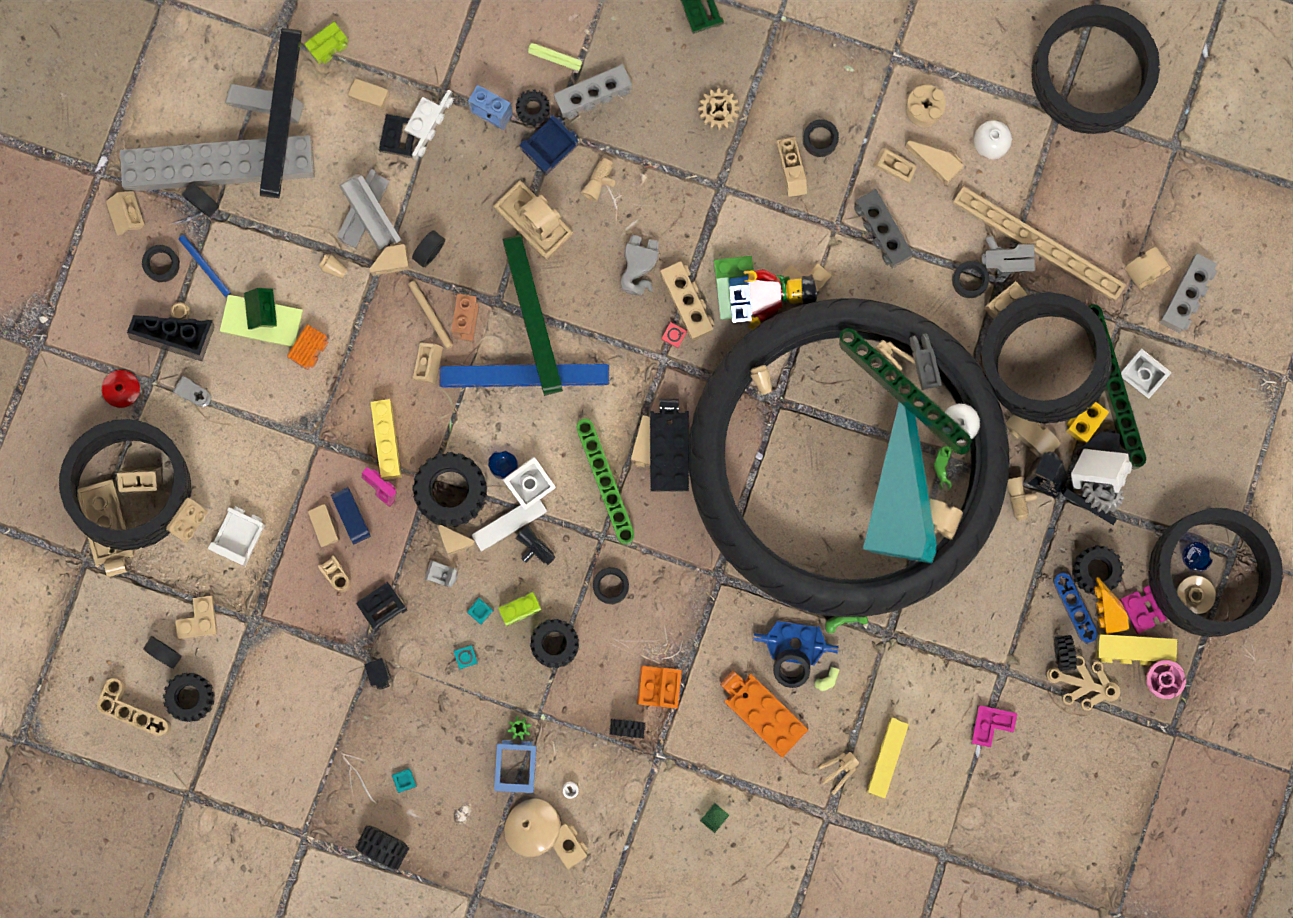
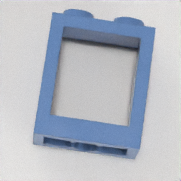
(485, 102)
(528, 746)

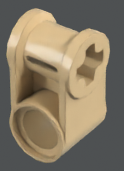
(333, 572)

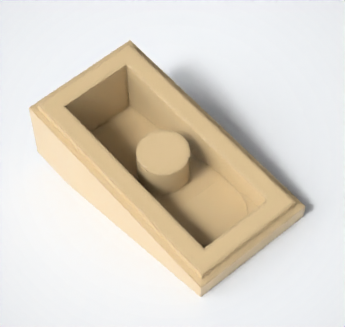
(369, 93)
(895, 165)

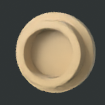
(180, 311)

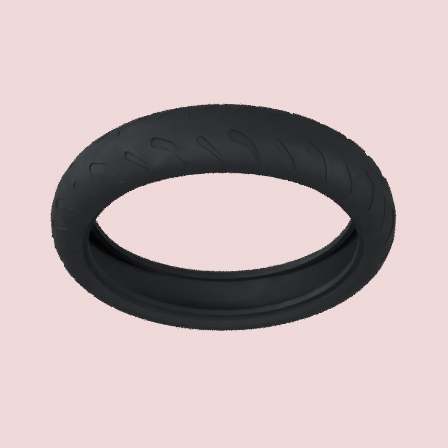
(750, 555)

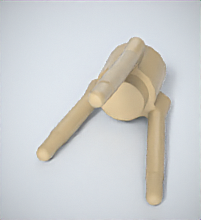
(885, 350)
(848, 762)

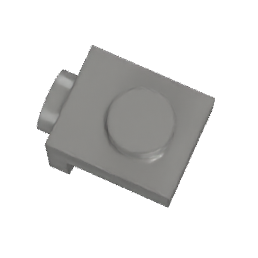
(441, 574)

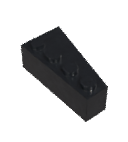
(174, 335)
(1047, 474)

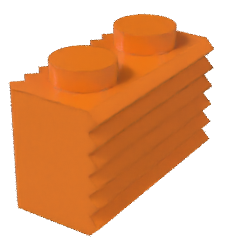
(308, 347)

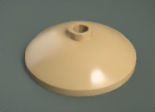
(541, 831)

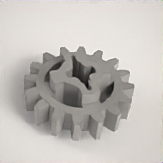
(1102, 496)

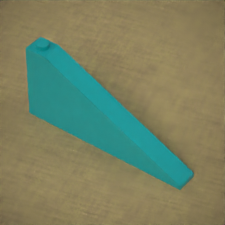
(901, 511)

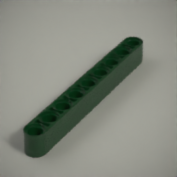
(532, 315)
(1120, 395)
(908, 399)

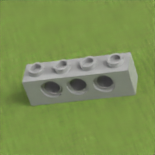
(616, 75)
(1171, 317)

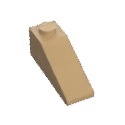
(939, 162)

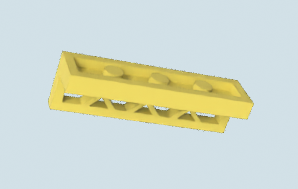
(887, 758)

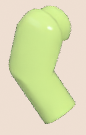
(828, 682)

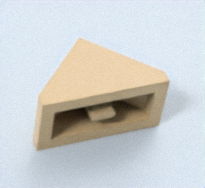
(454, 541)

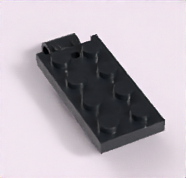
(669, 448)

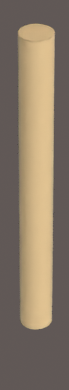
(430, 314)

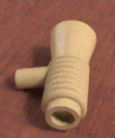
(598, 179)
(1019, 499)

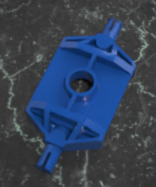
(810, 637)

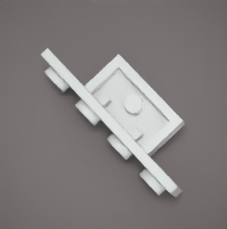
(425, 120)

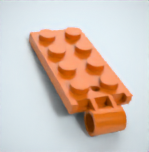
(763, 713)

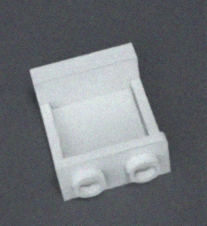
(1101, 468)
(237, 536)

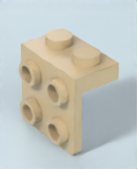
(187, 520)

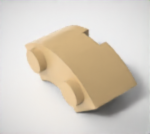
(1033, 435)

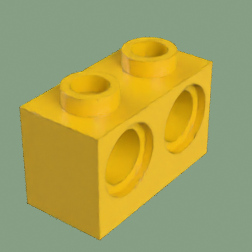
(1089, 423)

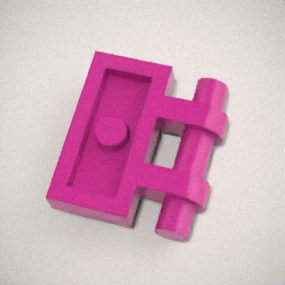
(1138, 613)

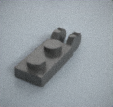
(925, 363)

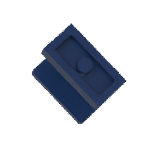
(550, 144)

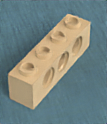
(694, 329)

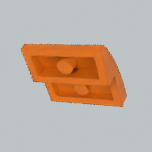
(659, 687)

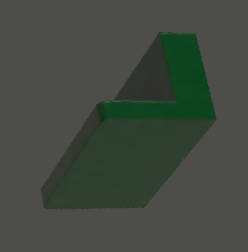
(260, 308)

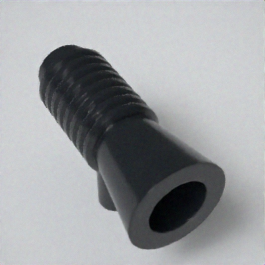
(535, 546)

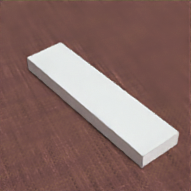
(507, 525)

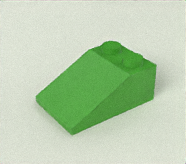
(725, 270)

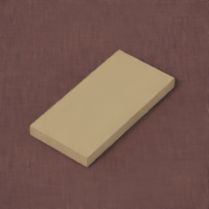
(508, 208)

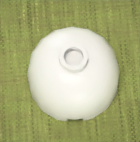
(992, 139)
(965, 417)

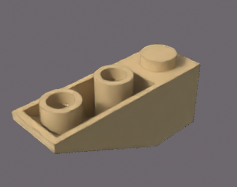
(792, 167)

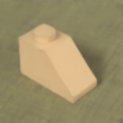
(391, 260)

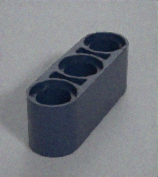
(350, 515)

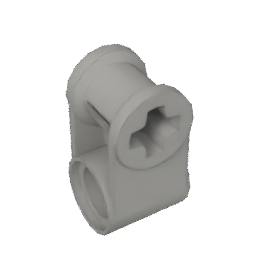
(190, 390)

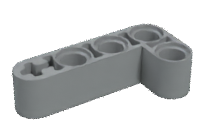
(258, 100)

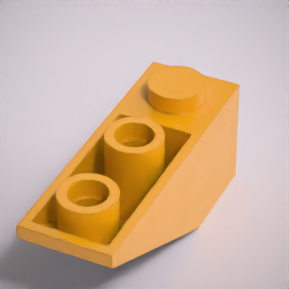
(1112, 612)

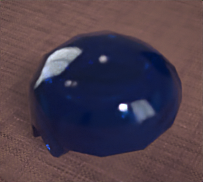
(502, 464)
(1196, 556)

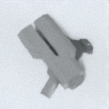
(1009, 260)

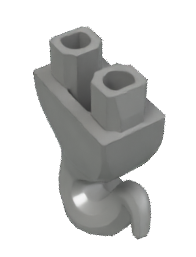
(639, 263)

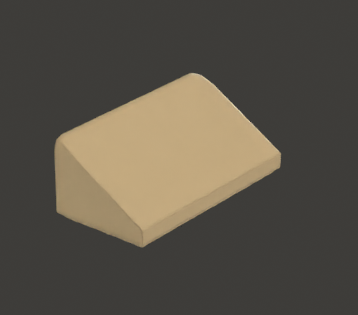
(427, 362)
(323, 525)

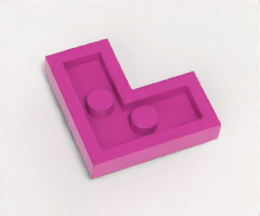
(384, 490)
(987, 721)

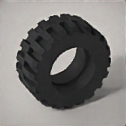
(449, 463)

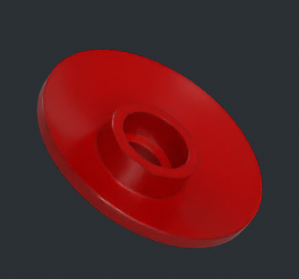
(127, 395)

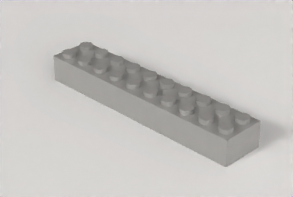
(210, 164)

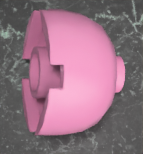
(1167, 680)

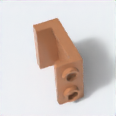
(465, 317)

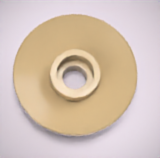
(1203, 588)

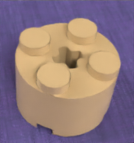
(933, 98)
(539, 217)
(1147, 268)
(944, 518)

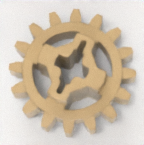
(713, 103)

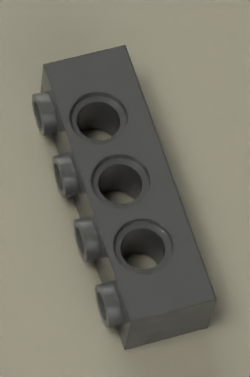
(873, 201)

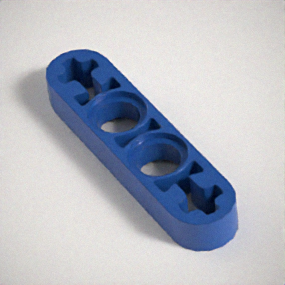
(1072, 609)

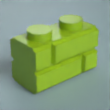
(326, 43)
(519, 609)

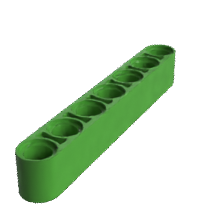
(605, 471)

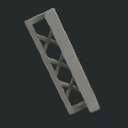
(369, 211)
(352, 228)

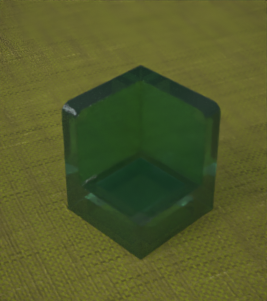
(714, 817)

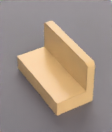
(124, 212)

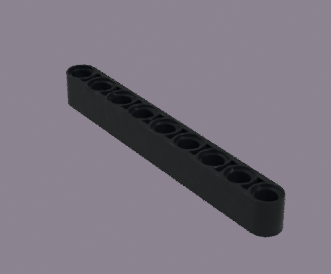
(280, 113)

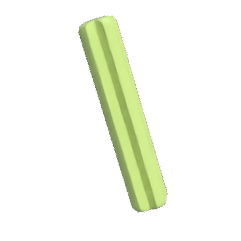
(554, 56)

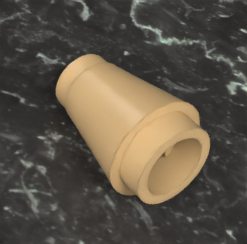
(332, 266)
(762, 379)

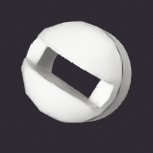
(566, 791)

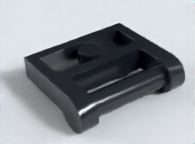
(392, 136)
(379, 600)

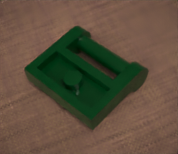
(697, 17)

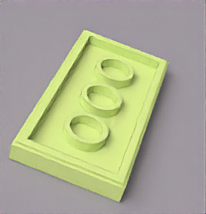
(285, 333)

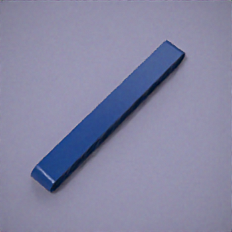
(520, 375)

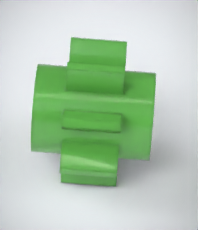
(518, 723)

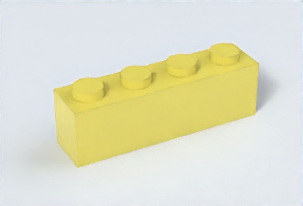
(386, 439)
(1135, 649)

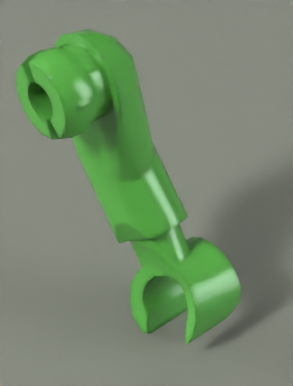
(940, 464)
(835, 621)

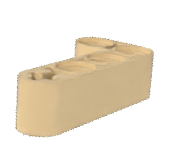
(135, 713)

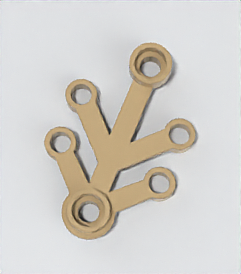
(1086, 684)

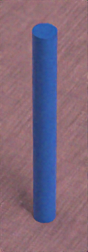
(204, 265)

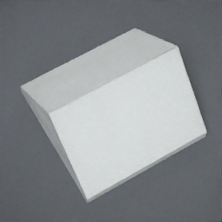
(1145, 373)
(529, 483)

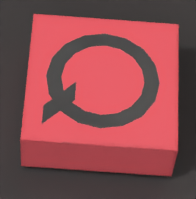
(674, 335)

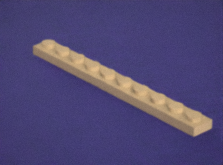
(1043, 245)

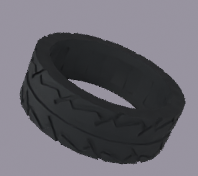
(1116, 21)
(1031, 308)
(89, 445)
(1264, 551)

